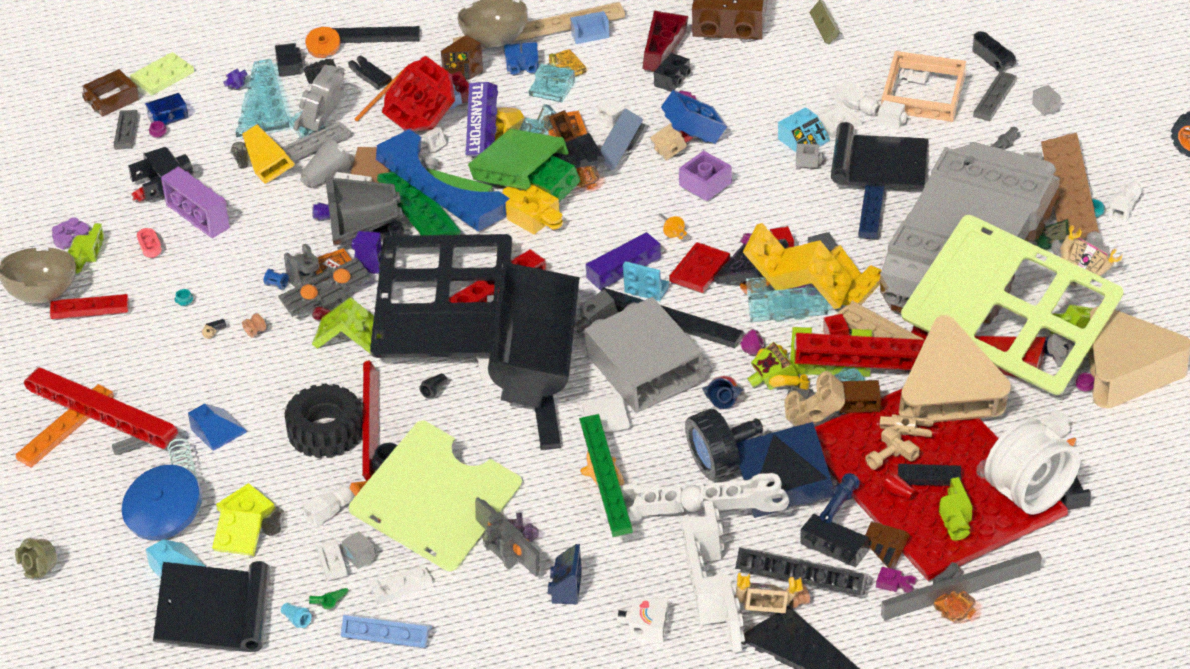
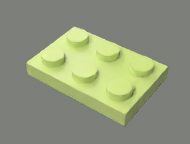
(162, 73)

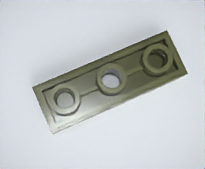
(824, 22)

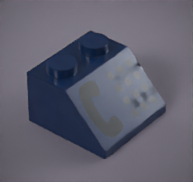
(566, 577)

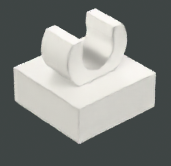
(434, 139)

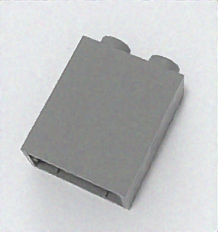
(644, 354)

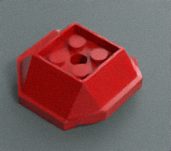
(419, 96)

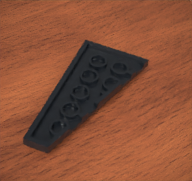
(582, 152)
(795, 643)

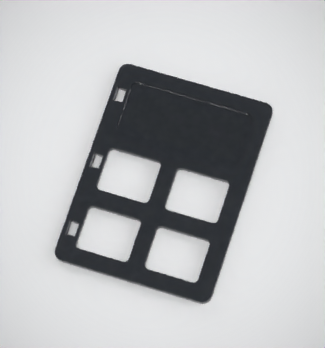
(439, 326)

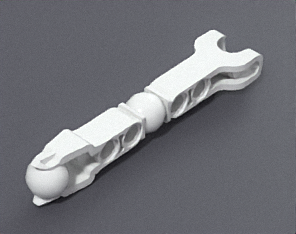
(749, 494)

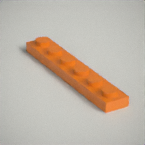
(55, 434)

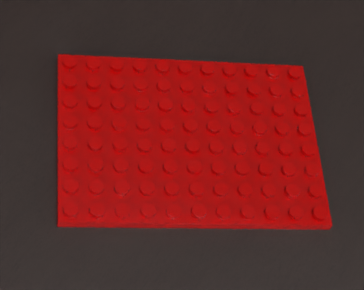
(957, 442)

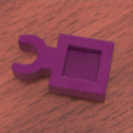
(892, 579)

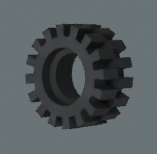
(314, 69)

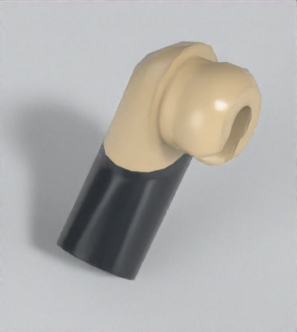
(210, 328)

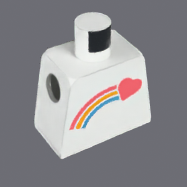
(646, 619)

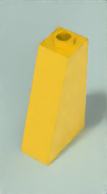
(266, 155)

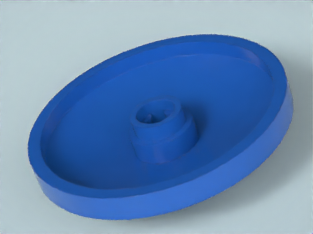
(161, 502)

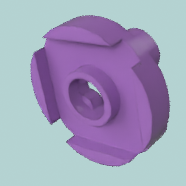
(62, 233)

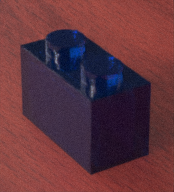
(167, 109)

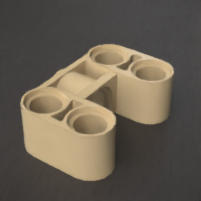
(824, 402)

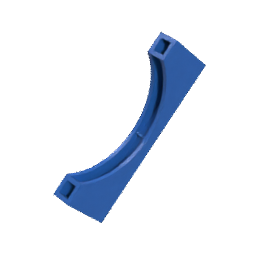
(472, 207)

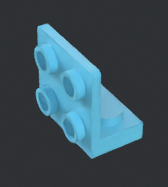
(644, 281)

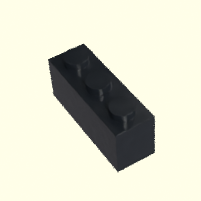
(834, 540)

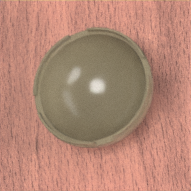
(493, 21)
(37, 275)

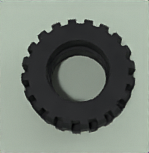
(329, 437)

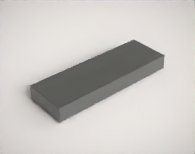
(126, 129)

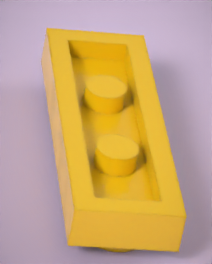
(863, 286)

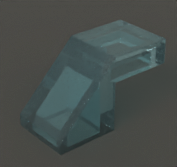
(542, 123)

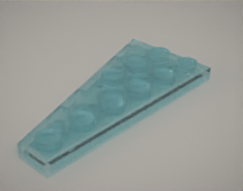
(262, 101)

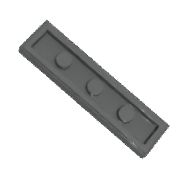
(994, 96)

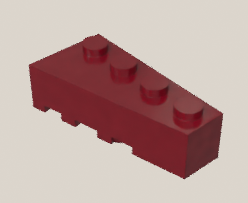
(663, 38)

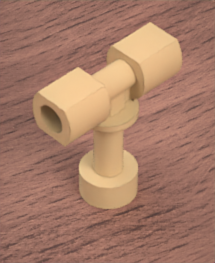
(894, 447)

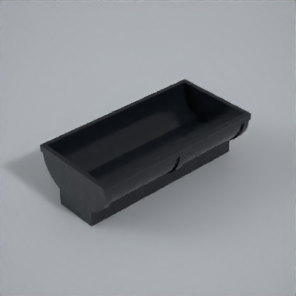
(532, 333)

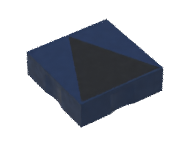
(795, 458)

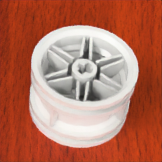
(1032, 466)

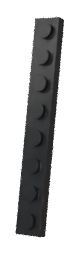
(688, 323)

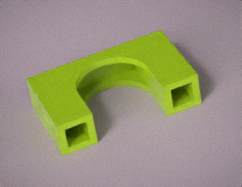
(809, 369)

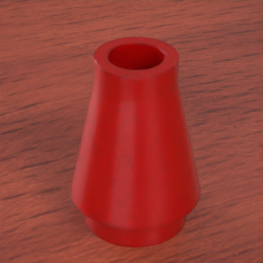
(896, 485)

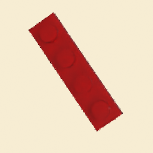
(89, 306)

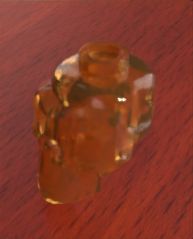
(588, 176)
(956, 606)

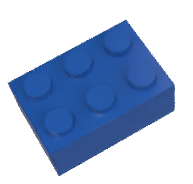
(693, 117)

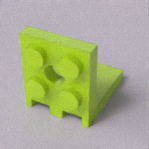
(350, 319)

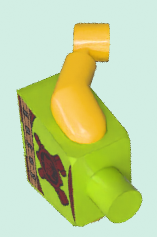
(775, 369)

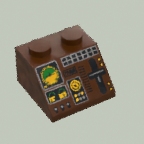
(463, 56)

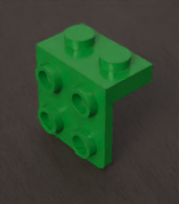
(555, 177)

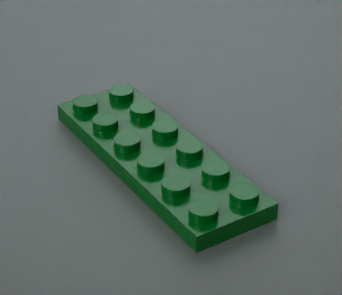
(419, 209)

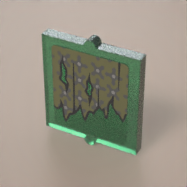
(1053, 232)

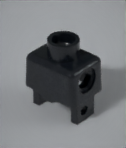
(154, 166)

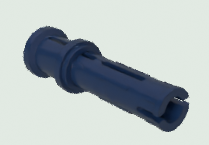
(842, 493)

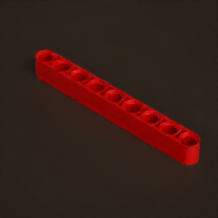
(101, 407)

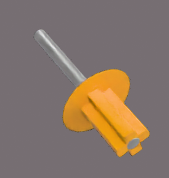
(673, 226)

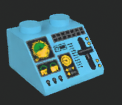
(802, 128)

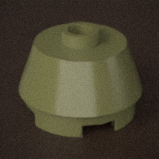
(36, 557)

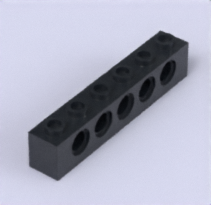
(810, 572)

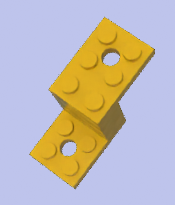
(798, 265)

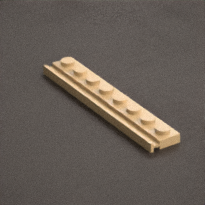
(862, 318)

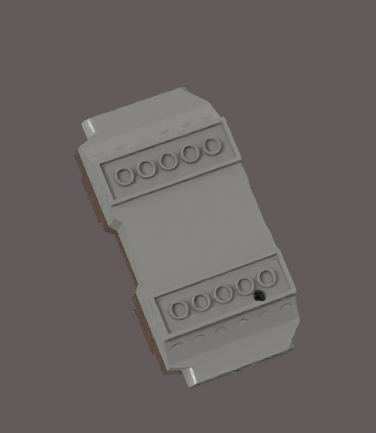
(972, 180)

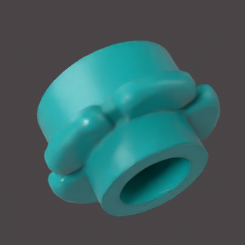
(183, 297)

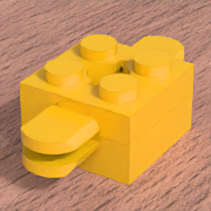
(532, 209)

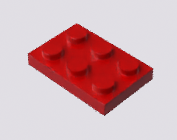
(699, 267)

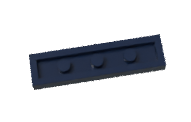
(871, 212)

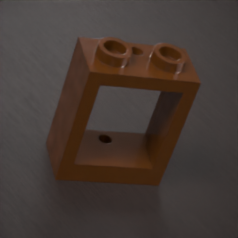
(107, 83)

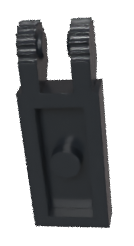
(370, 72)

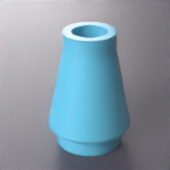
(297, 615)

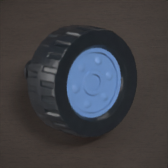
(715, 443)

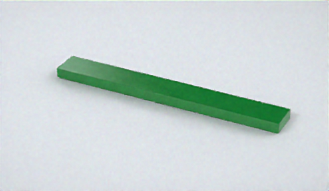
(605, 475)

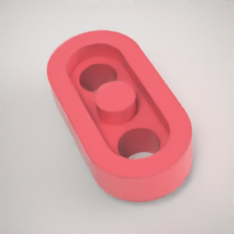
(149, 242)

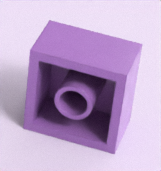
(705, 175)

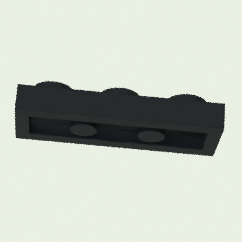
(929, 474)

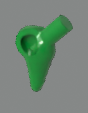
(329, 599)

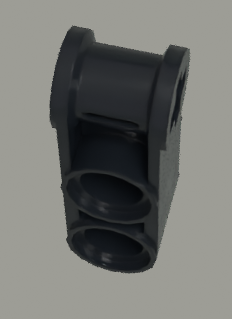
(992, 51)

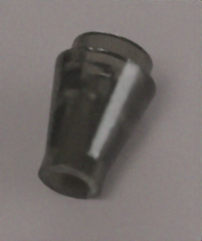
(240, 154)
(272, 522)

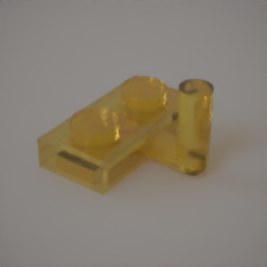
(568, 59)

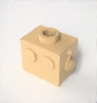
(668, 142)

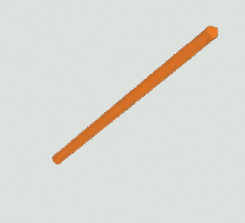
(367, 108)

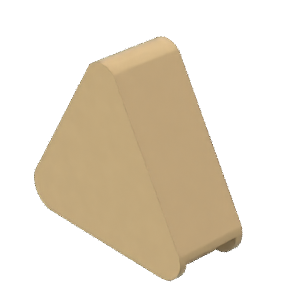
(1134, 359)
(953, 378)

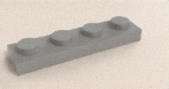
(314, 141)

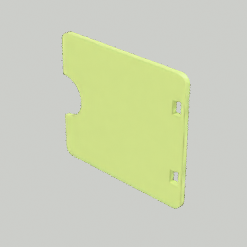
(431, 496)

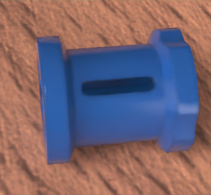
(276, 279)

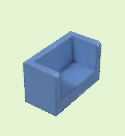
(589, 27)

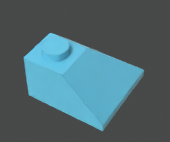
(170, 552)

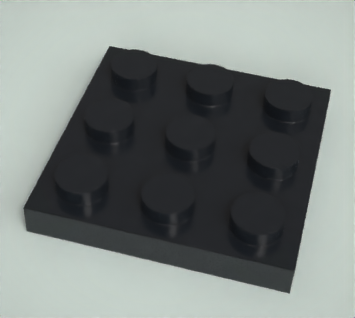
(740, 267)

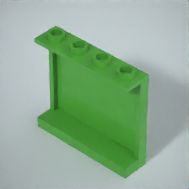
(515, 157)

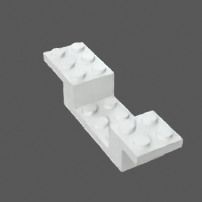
(712, 594)

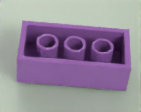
(195, 202)

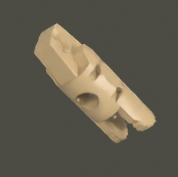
(898, 424)

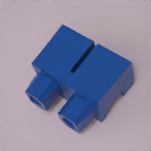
(520, 61)

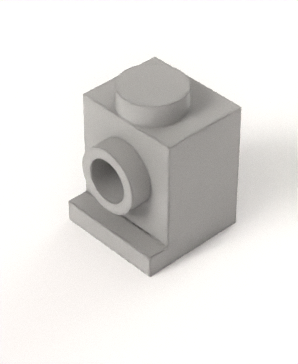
(808, 156)

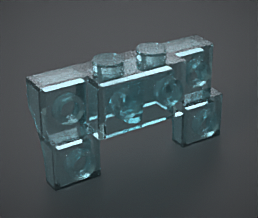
(783, 304)

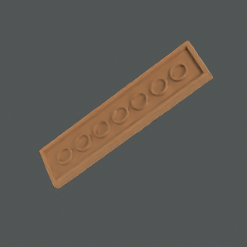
(1074, 191)

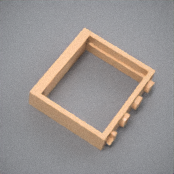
(922, 62)

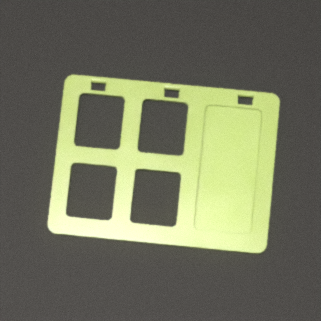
(972, 278)

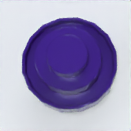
(235, 78)

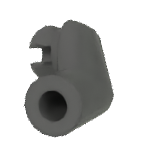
(949, 573)

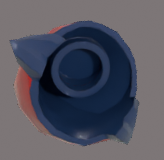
(722, 391)

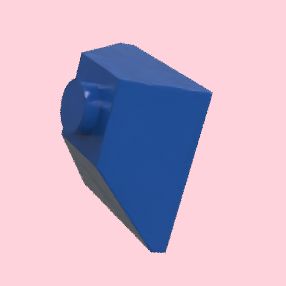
(214, 425)

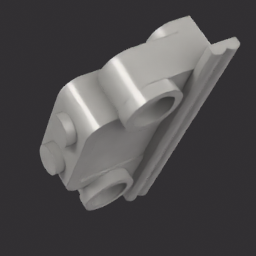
(321, 100)

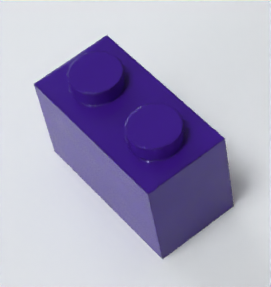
(368, 250)

